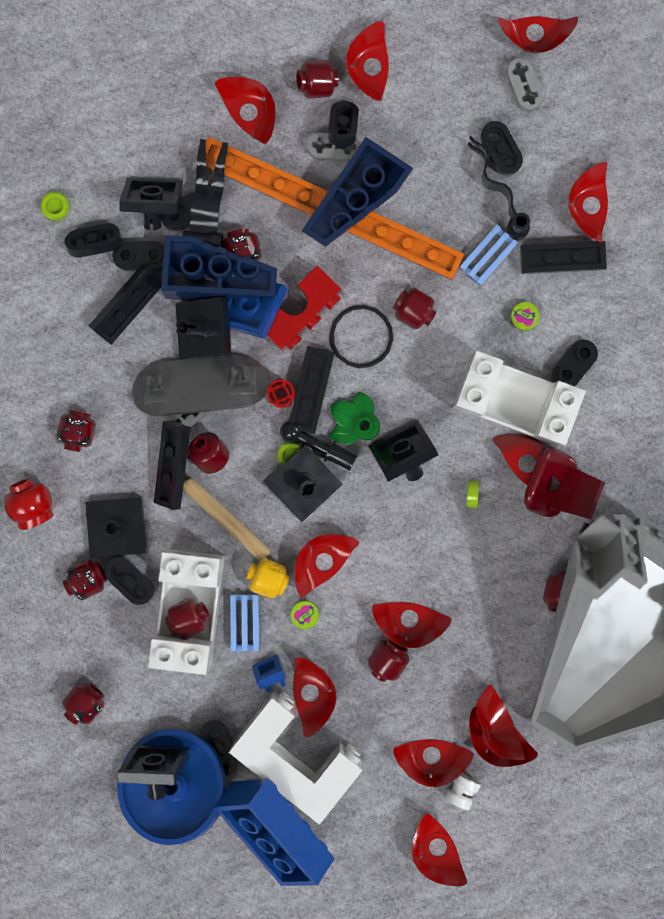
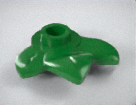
(350, 418)

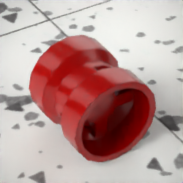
(281, 397)

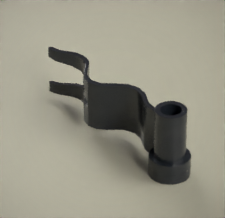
(207, 198)
(516, 232)

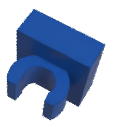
(269, 672)

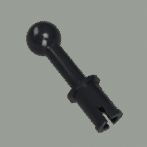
(291, 433)

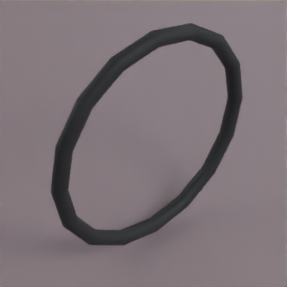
(358, 308)

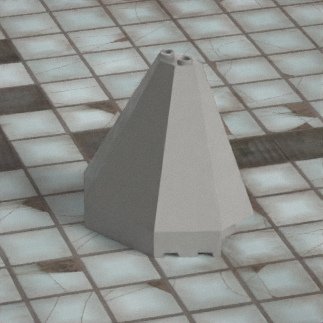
(606, 637)

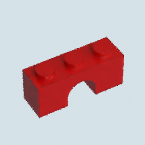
(320, 293)

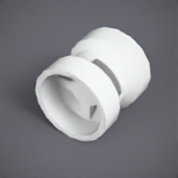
(463, 791)

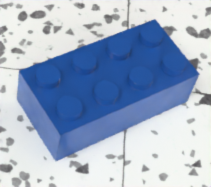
(274, 832)

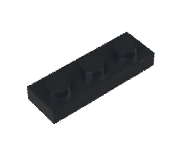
(563, 257)
(126, 303)
(311, 388)
(171, 465)

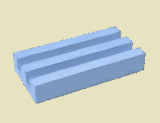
(503, 237)
(233, 619)

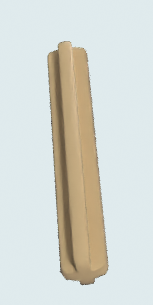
(225, 519)

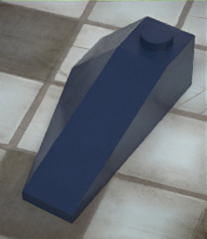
(362, 186)
(205, 271)

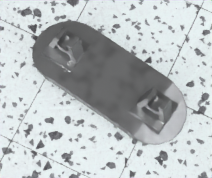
(200, 385)

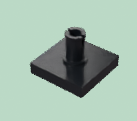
(151, 198)
(203, 328)
(404, 452)
(302, 482)
(116, 527)
(154, 767)

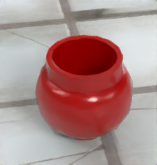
(28, 504)

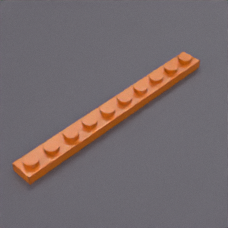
(307, 197)

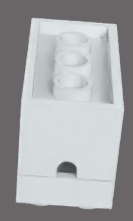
(518, 400)
(186, 576)
(294, 780)

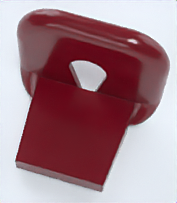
(576, 493)

